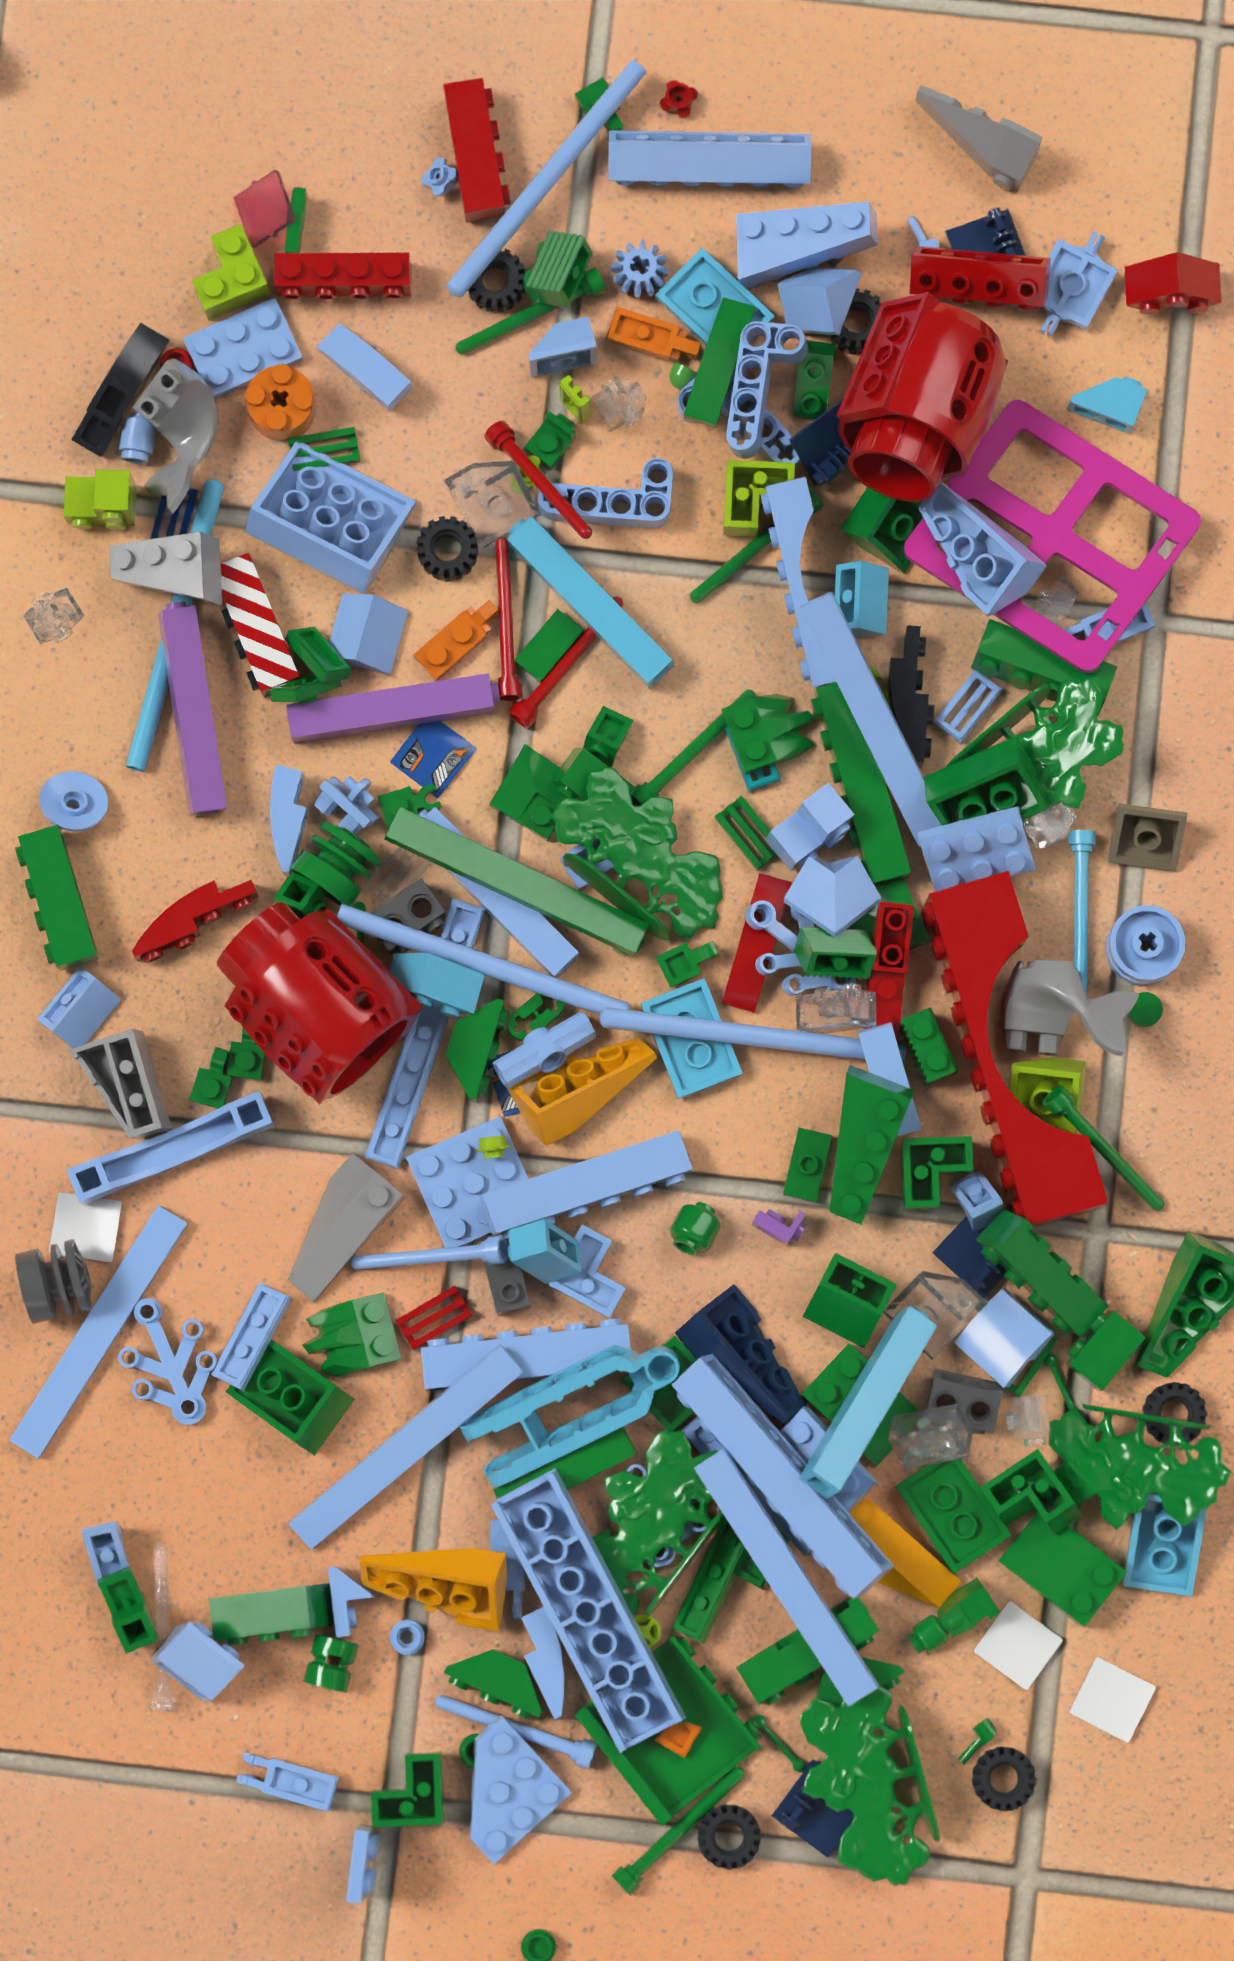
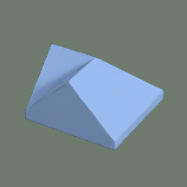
(564, 348)
(832, 893)

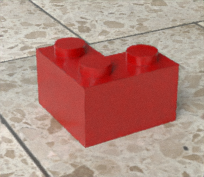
(1173, 282)

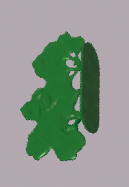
(1061, 746)
(640, 848)
(1128, 1469)
(653, 1516)
(862, 1779)

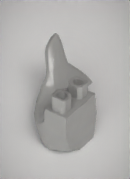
(186, 414)
(1043, 1000)

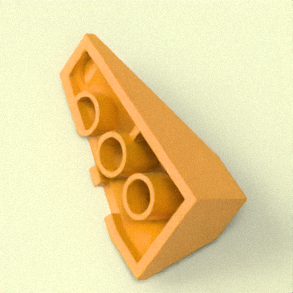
(569, 1096)
(914, 1569)
(456, 1581)

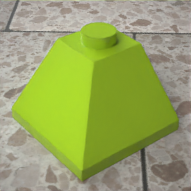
(1036, 1078)

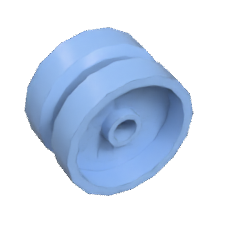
(1156, 928)

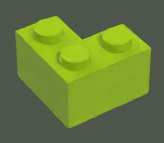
(237, 280)
(743, 492)
(101, 500)

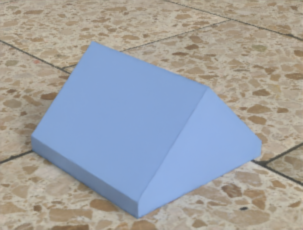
(818, 299)
(368, 632)

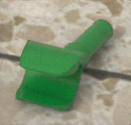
(985, 1731)

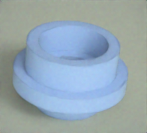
(395, 1637)

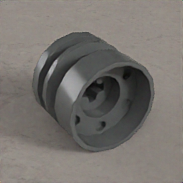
(53, 1281)

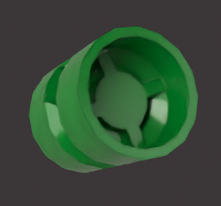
(328, 1675)

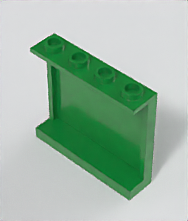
(658, 1774)

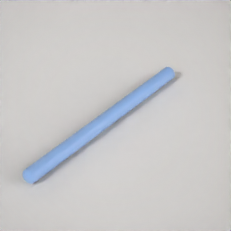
(546, 179)
(477, 961)
(735, 1033)

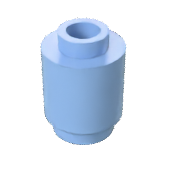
(137, 439)

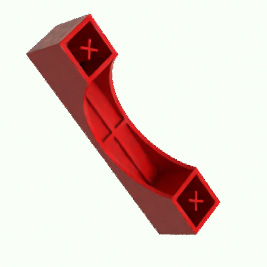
(1044, 1167)

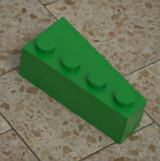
(1041, 1273)

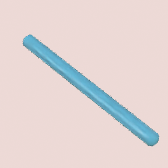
(158, 681)

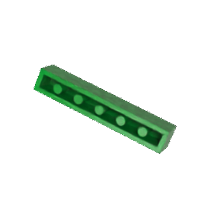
(863, 789)

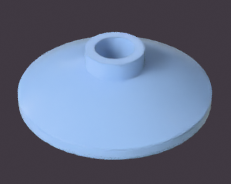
(76, 790)

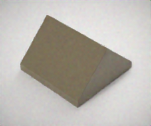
(1146, 837)

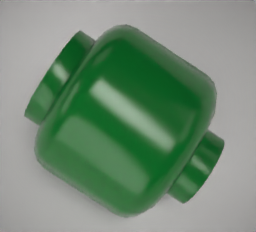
(695, 1228)

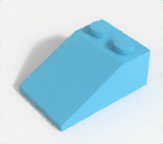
(1162, 1551)

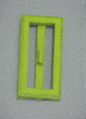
(578, 406)

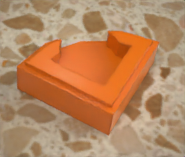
(679, 1737)

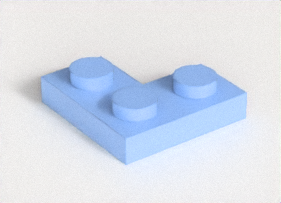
(590, 1286)

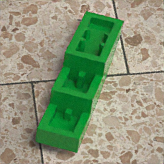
(718, 363)
(581, 1463)

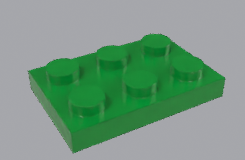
(953, 1512)

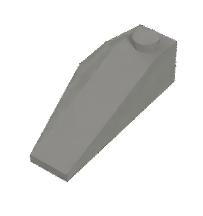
(999, 149)
(346, 1218)

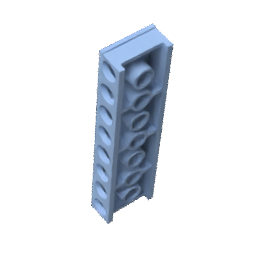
(588, 1610)

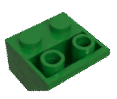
(849, 1300)

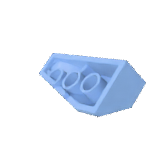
(985, 557)

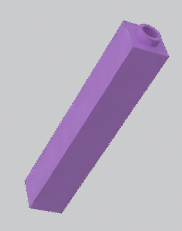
(392, 708)
(192, 709)

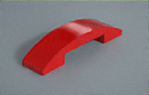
(744, 980)

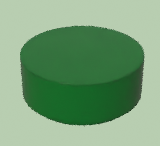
(1146, 1010)

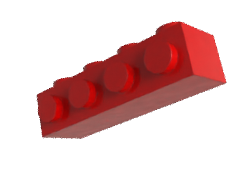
(475, 150)
(342, 275)
(980, 277)

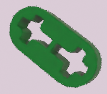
(529, 1008)

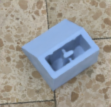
(197, 1660)

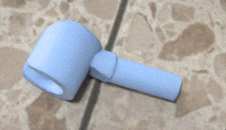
(920, 236)

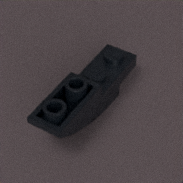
(120, 389)
(910, 708)

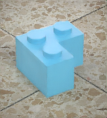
(438, 982)

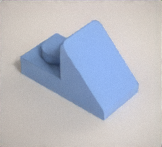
(977, 1199)
(105, 1548)
(344, 1589)

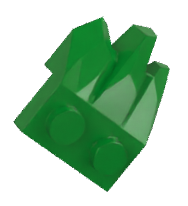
(766, 731)
(354, 1335)

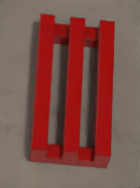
(408, 1332)

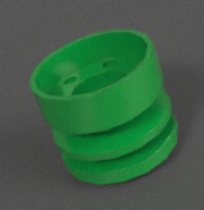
(337, 863)

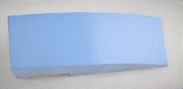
(365, 367)
(286, 816)
(886, 1062)
(547, 1659)

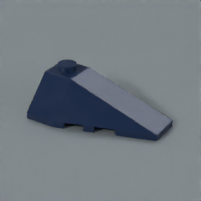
(732, 1334)

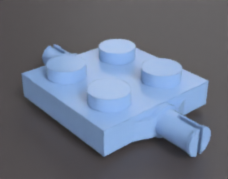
(1076, 284)

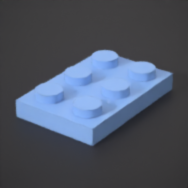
(242, 346)
(976, 848)
(361, 1876)

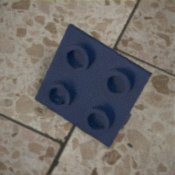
(988, 234)
(822, 448)
(963, 1257)
(812, 1817)

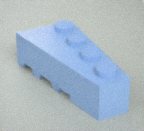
(800, 238)

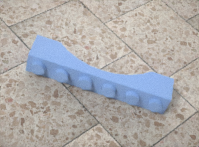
(791, 512)
(172, 1149)

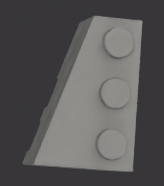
(172, 565)
(127, 1082)

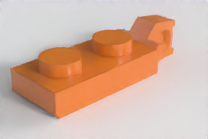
(651, 336)
(456, 640)

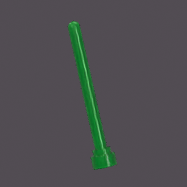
(590, 285)
(741, 558)
(652, 788)
(1060, 1102)
(631, 1875)

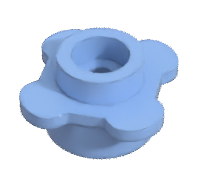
(445, 182)

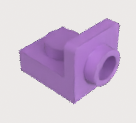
(773, 1225)

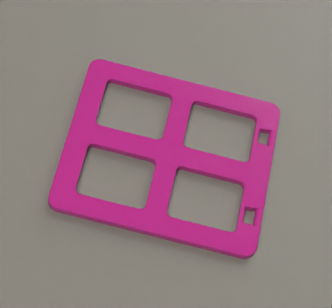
(1054, 535)

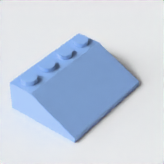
(329, 517)

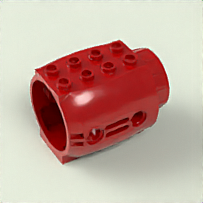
(920, 396)
(314, 998)

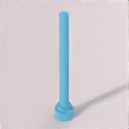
(1081, 844)

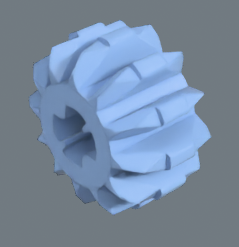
(635, 280)

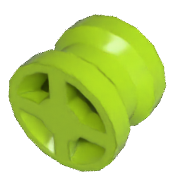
(649, 1628)

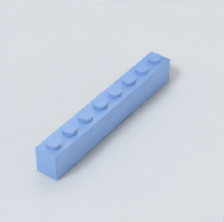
(775, 1469)

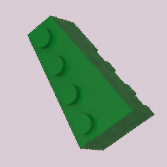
(867, 1130)
(792, 1658)

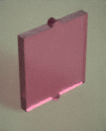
(264, 208)

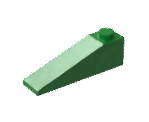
(1190, 1304)

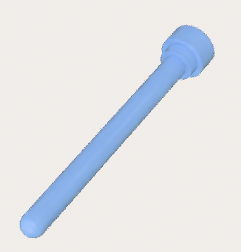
(491, 1251)
(578, 1751)

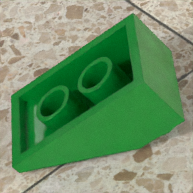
(833, 1386)
(293, 1398)
(1063, 1569)

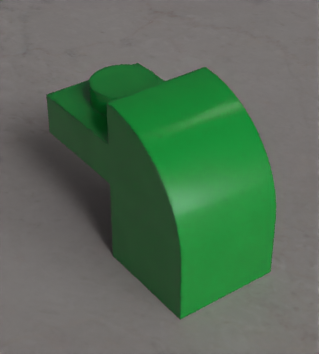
(129, 1609)

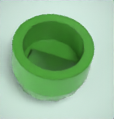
(681, 375)

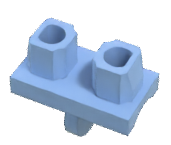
(337, 794)

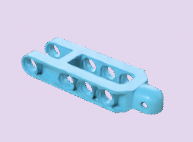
(648, 1371)

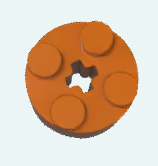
(283, 384)

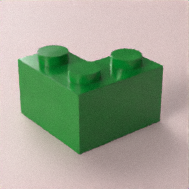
(923, 1163)
(1030, 1486)
(421, 1799)

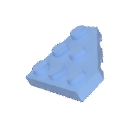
(509, 1790)

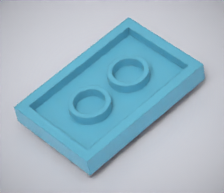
(697, 292)
(692, 1062)

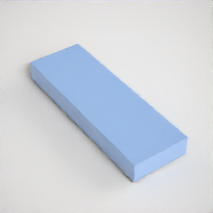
(251, 1336)

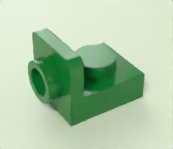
(552, 439)
(607, 735)

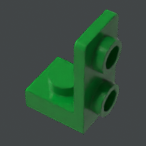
(814, 380)

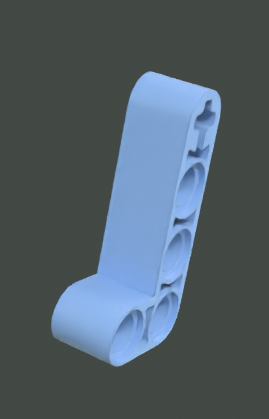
(757, 389)
(777, 428)
(607, 496)

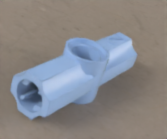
(544, 1050)

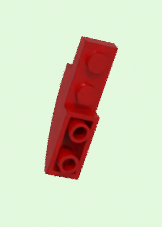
(178, 922)
(892, 947)

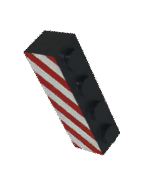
(256, 626)

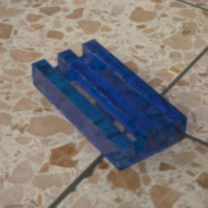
(193, 495)

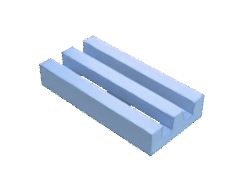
(950, 728)

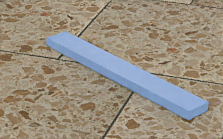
(870, 711)
(418, 1054)
(98, 1332)
(405, 1446)
(786, 1577)

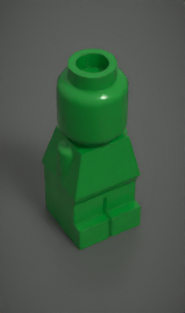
(955, 1616)

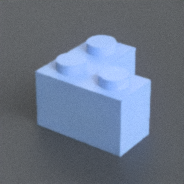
(816, 823)

